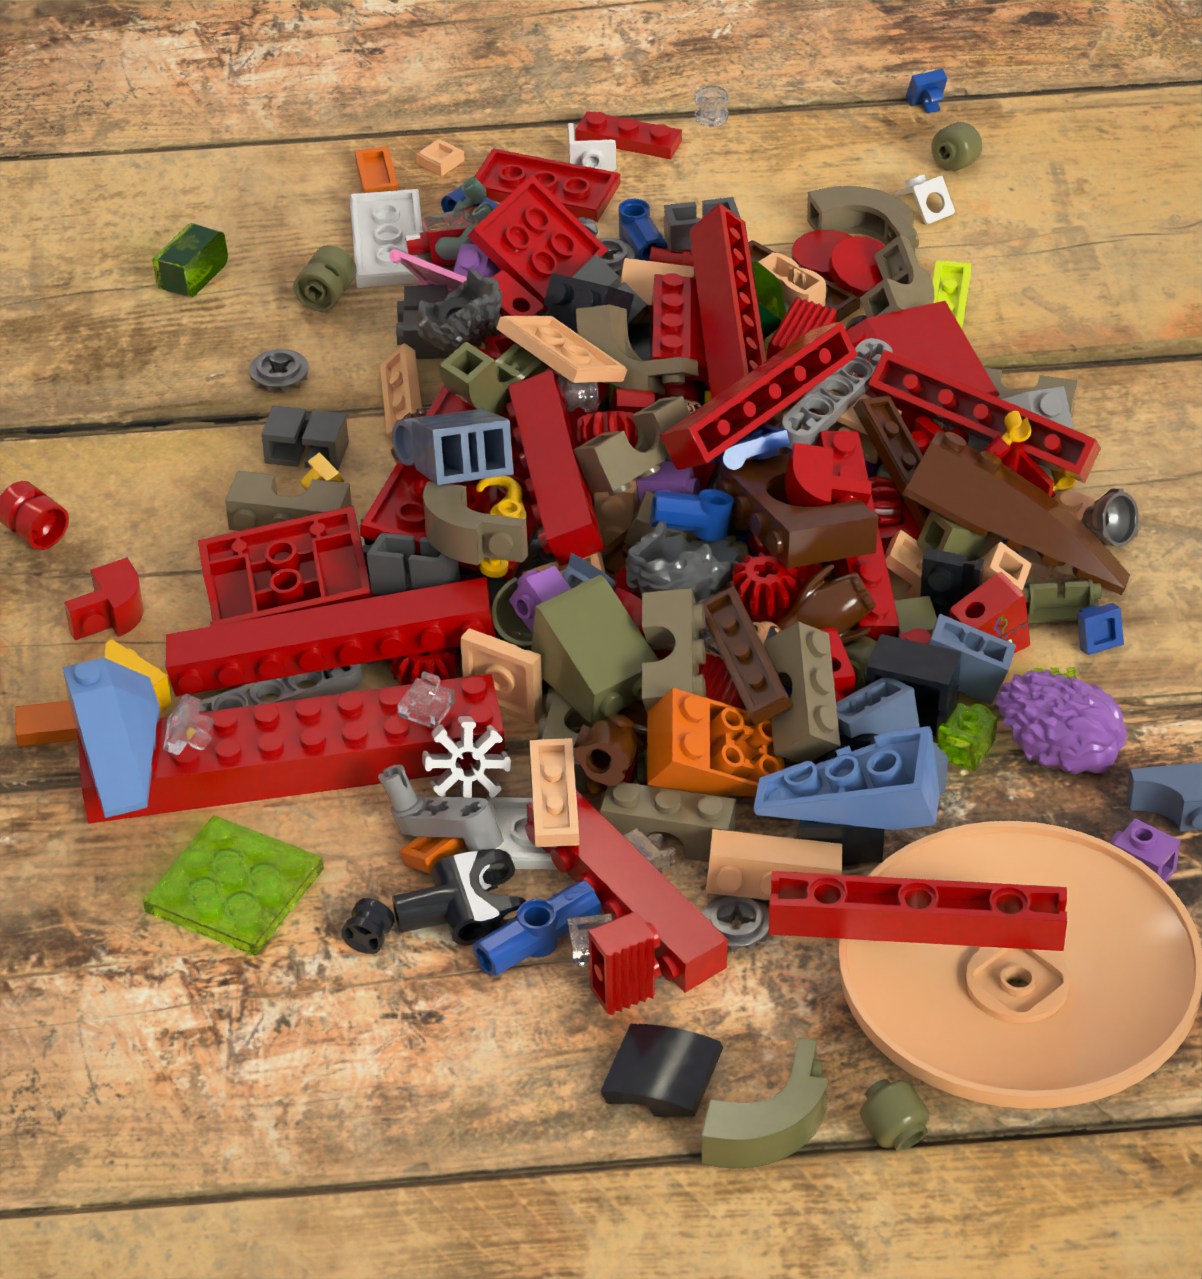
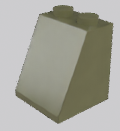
(591, 649)

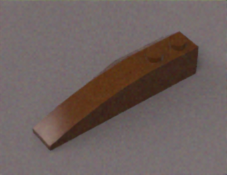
(988, 496)

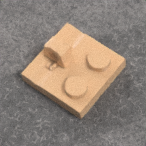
(514, 673)

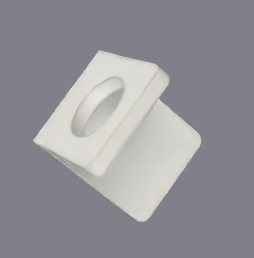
(594, 154)
(921, 189)

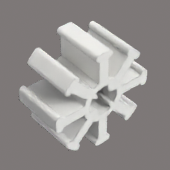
(477, 751)

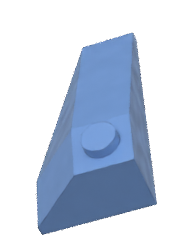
(117, 729)
(872, 787)

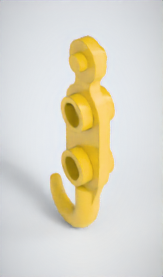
(509, 506)

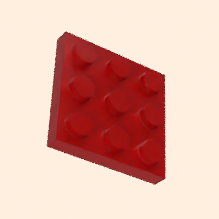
(535, 237)

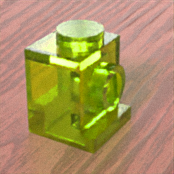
(970, 726)

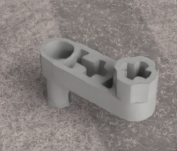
(440, 816)

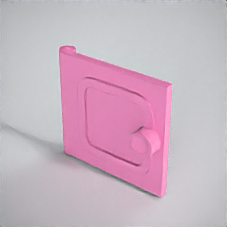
(427, 272)

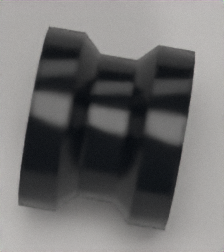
(368, 926)

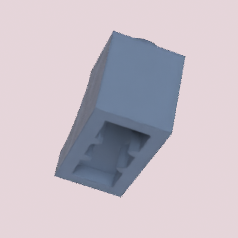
(983, 657)
(878, 709)
(1168, 791)

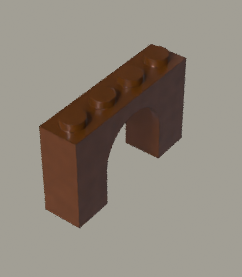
(793, 532)

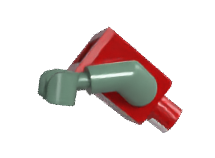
(449, 230)

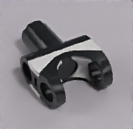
(461, 897)

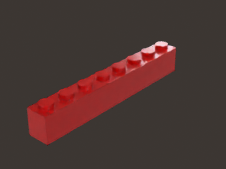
(726, 298)
(327, 637)

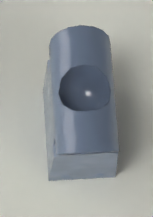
(455, 445)

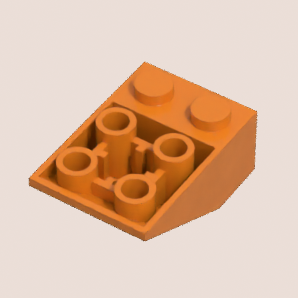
(707, 747)

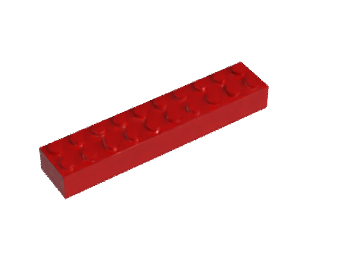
(303, 748)

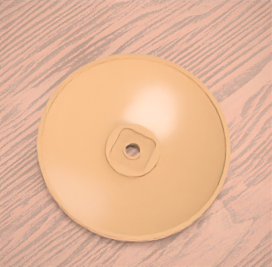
(1089, 1014)

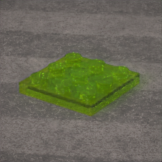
(233, 885)

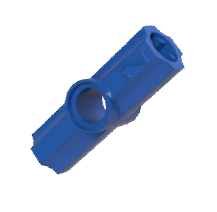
(535, 928)

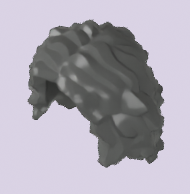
(464, 316)
(673, 564)

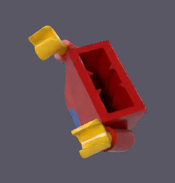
(1020, 461)

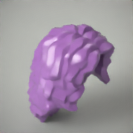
(1063, 721)

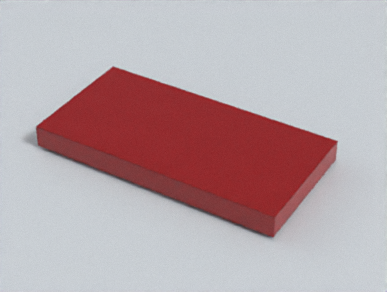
(579, 188)

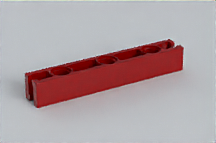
(918, 911)

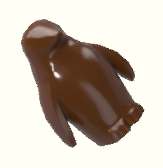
(832, 604)
(606, 751)

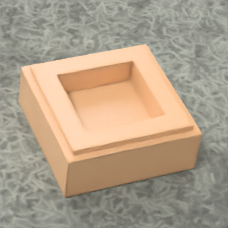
(440, 157)

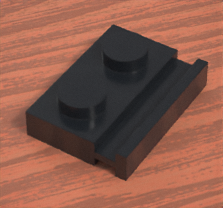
(948, 578)

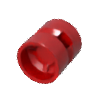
(33, 515)

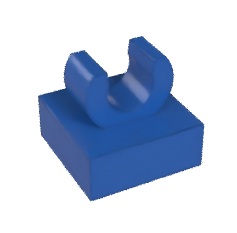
(927, 90)
(1100, 628)

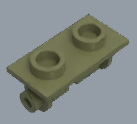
(1049, 605)

